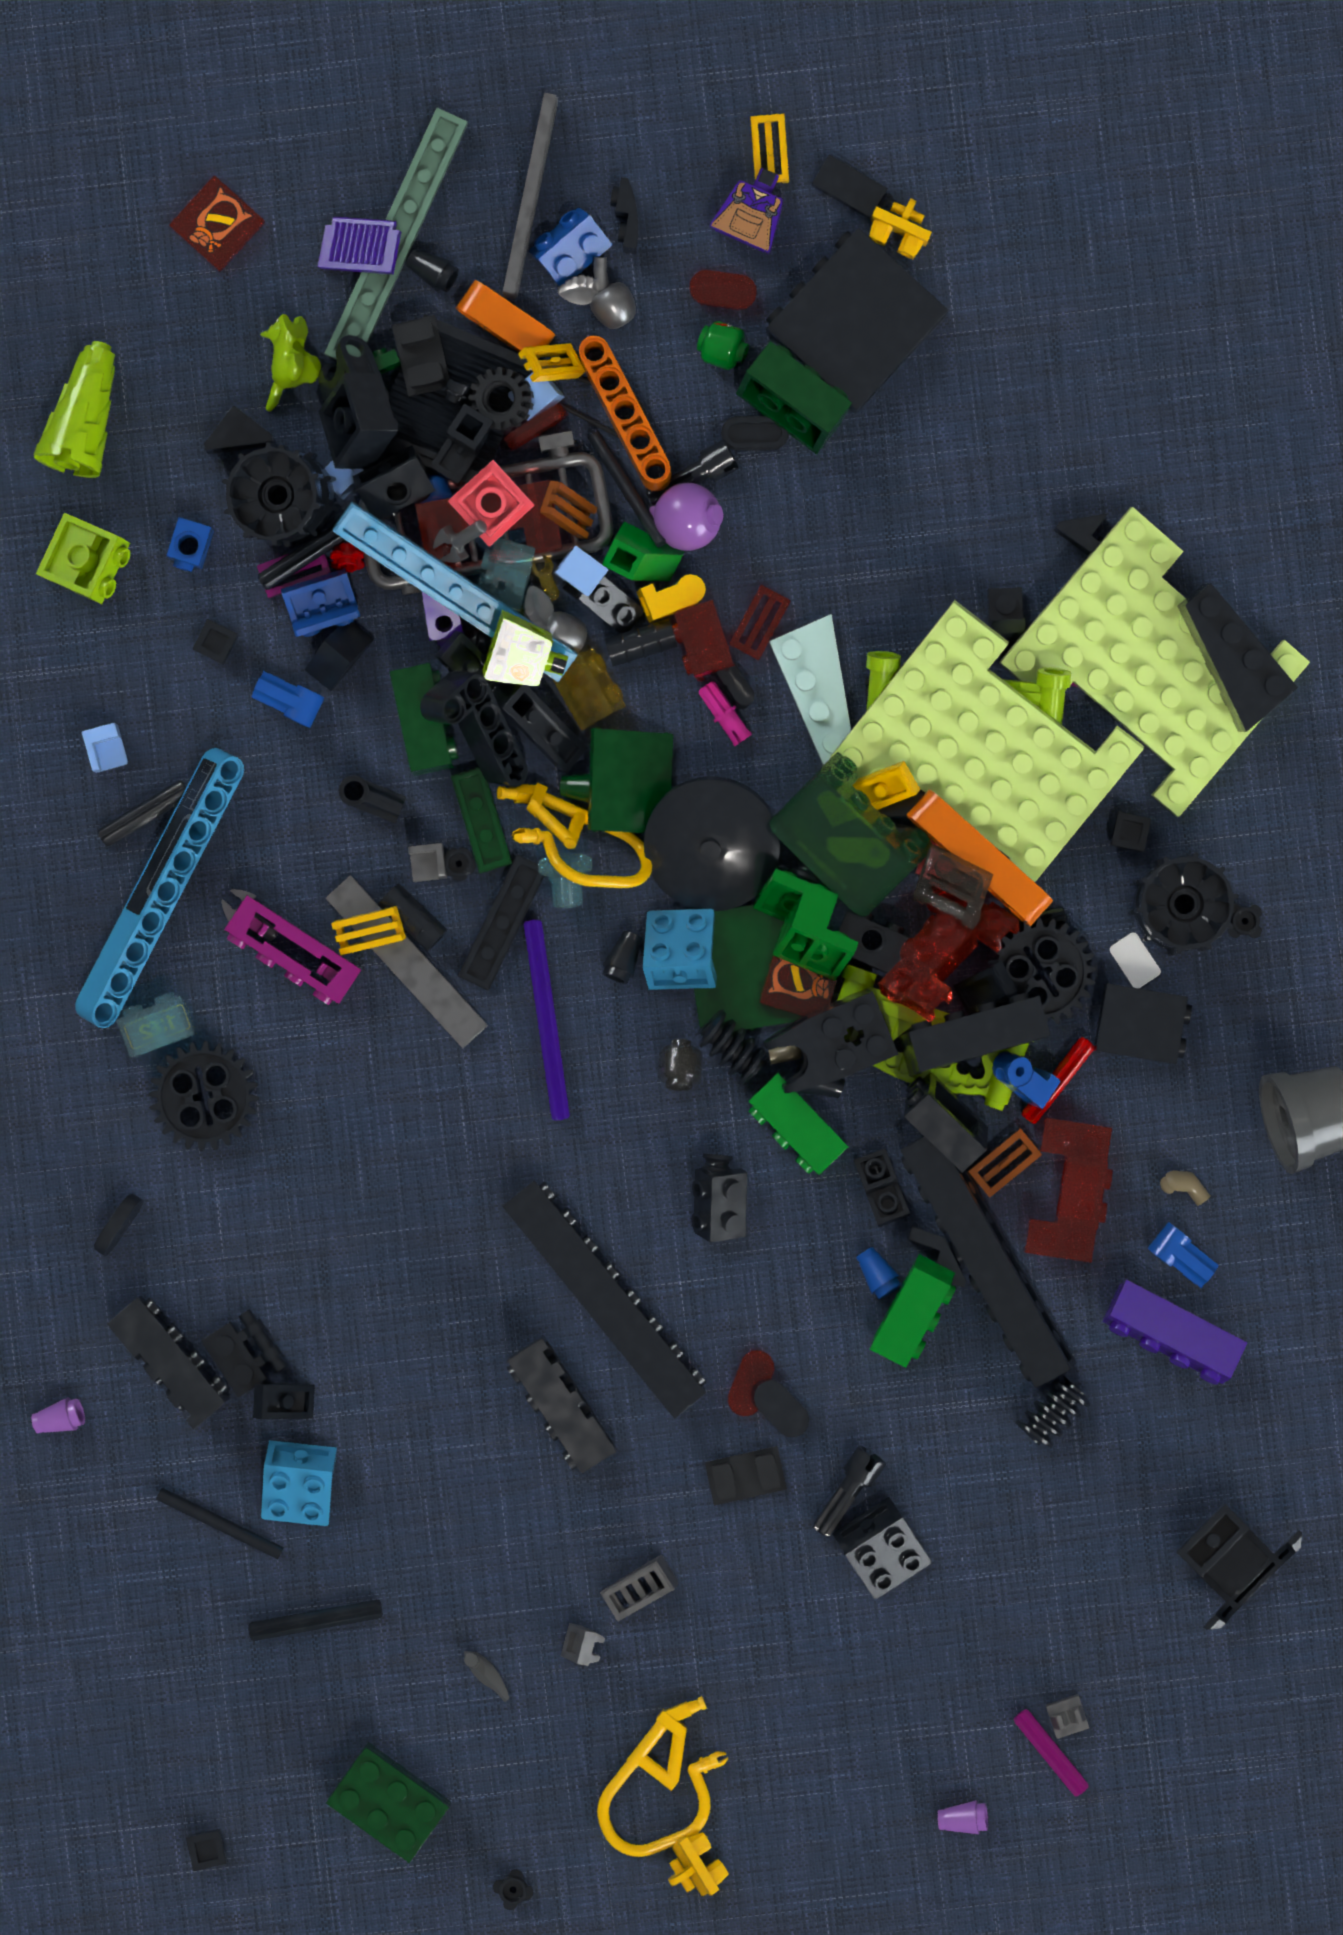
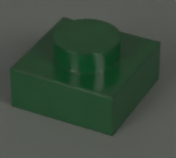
(386, 360)

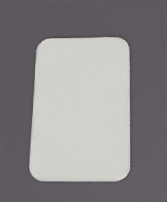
(1135, 960)

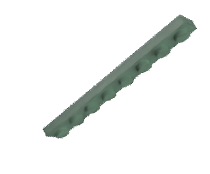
(409, 212)

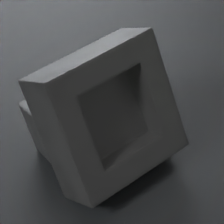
(580, 1644)
(1067, 1716)

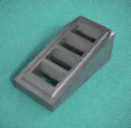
(665, 1575)

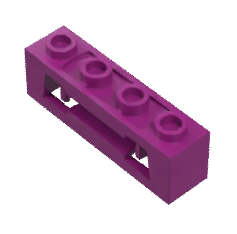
(339, 980)

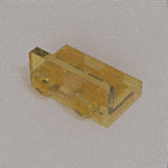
(589, 690)

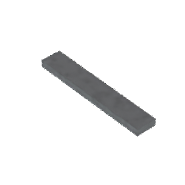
(530, 196)
(411, 967)

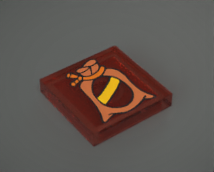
(217, 223)
(795, 988)

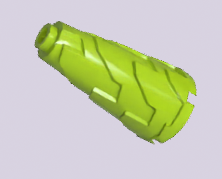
(77, 427)

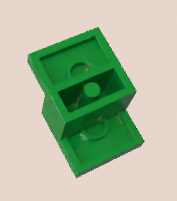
(806, 915)

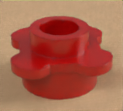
(348, 557)

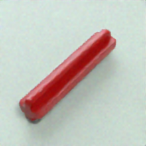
(1064, 1072)

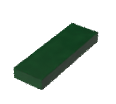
(481, 820)

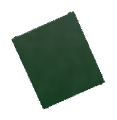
(627, 778)

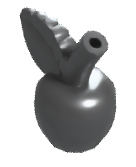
(610, 303)
(561, 625)

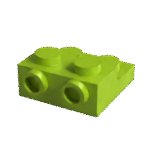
(84, 558)

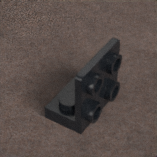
(881, 1548)

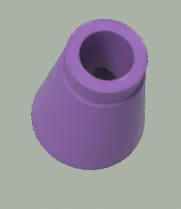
(61, 1416)
(964, 1818)

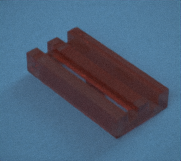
(746, 649)

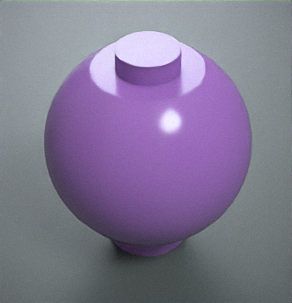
(687, 516)

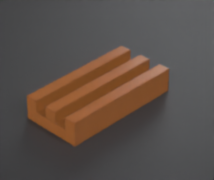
(577, 530)
(1027, 1144)

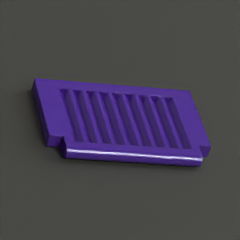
(360, 245)

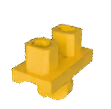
(913, 235)
(703, 1877)

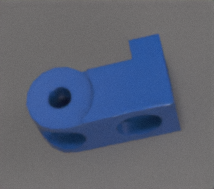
(1028, 1084)

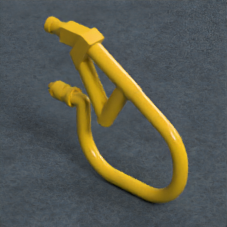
(537, 798)
(669, 1720)

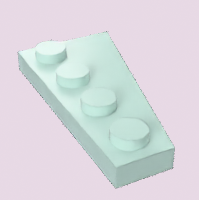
(816, 683)

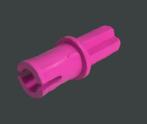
(724, 713)

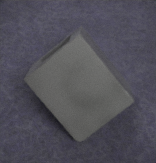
(427, 862)

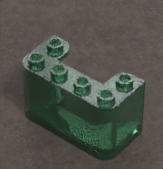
(847, 838)

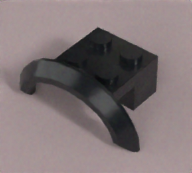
(1233, 1560)

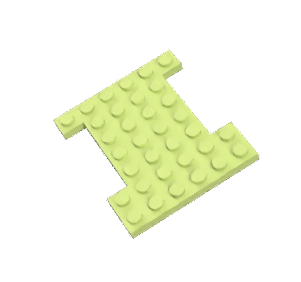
(1136, 657)
(986, 745)

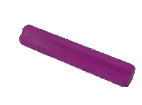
(1051, 1752)

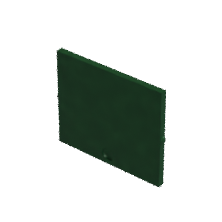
(741, 959)

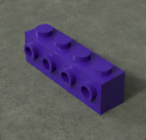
(1174, 1332)

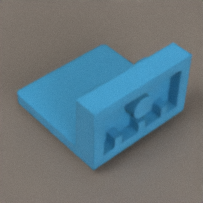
(679, 949)
(298, 1483)

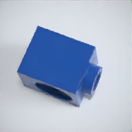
(189, 529)

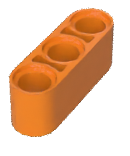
(502, 318)

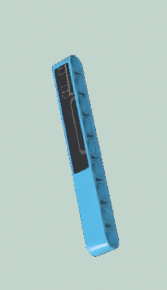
(155, 903)

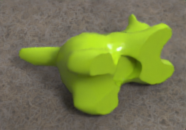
(290, 361)

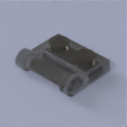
(957, 878)

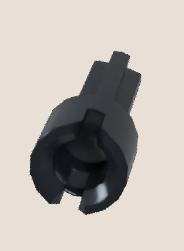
(713, 463)
(860, 1472)

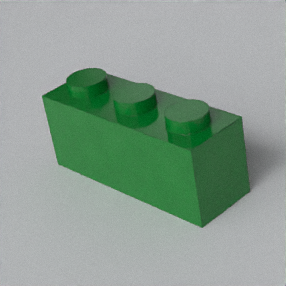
(796, 1126)
(914, 1311)

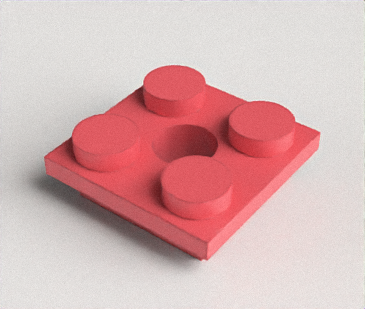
(513, 502)

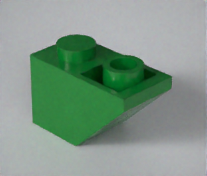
(638, 558)

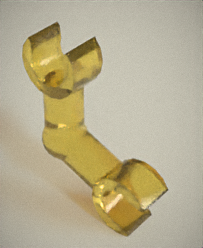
(546, 580)

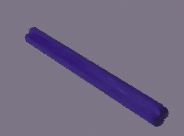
(546, 1020)

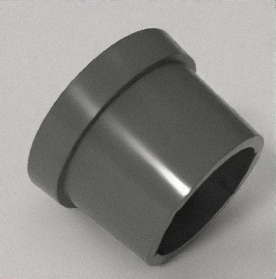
(1303, 1115)

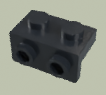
(719, 1204)

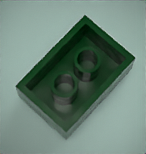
(794, 397)
(424, 740)
(388, 1802)

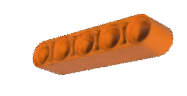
(619, 398)
(960, 838)

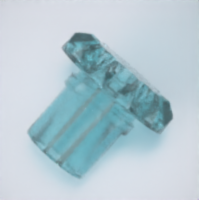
(565, 892)

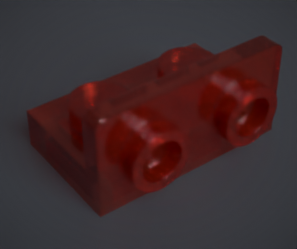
(703, 640)

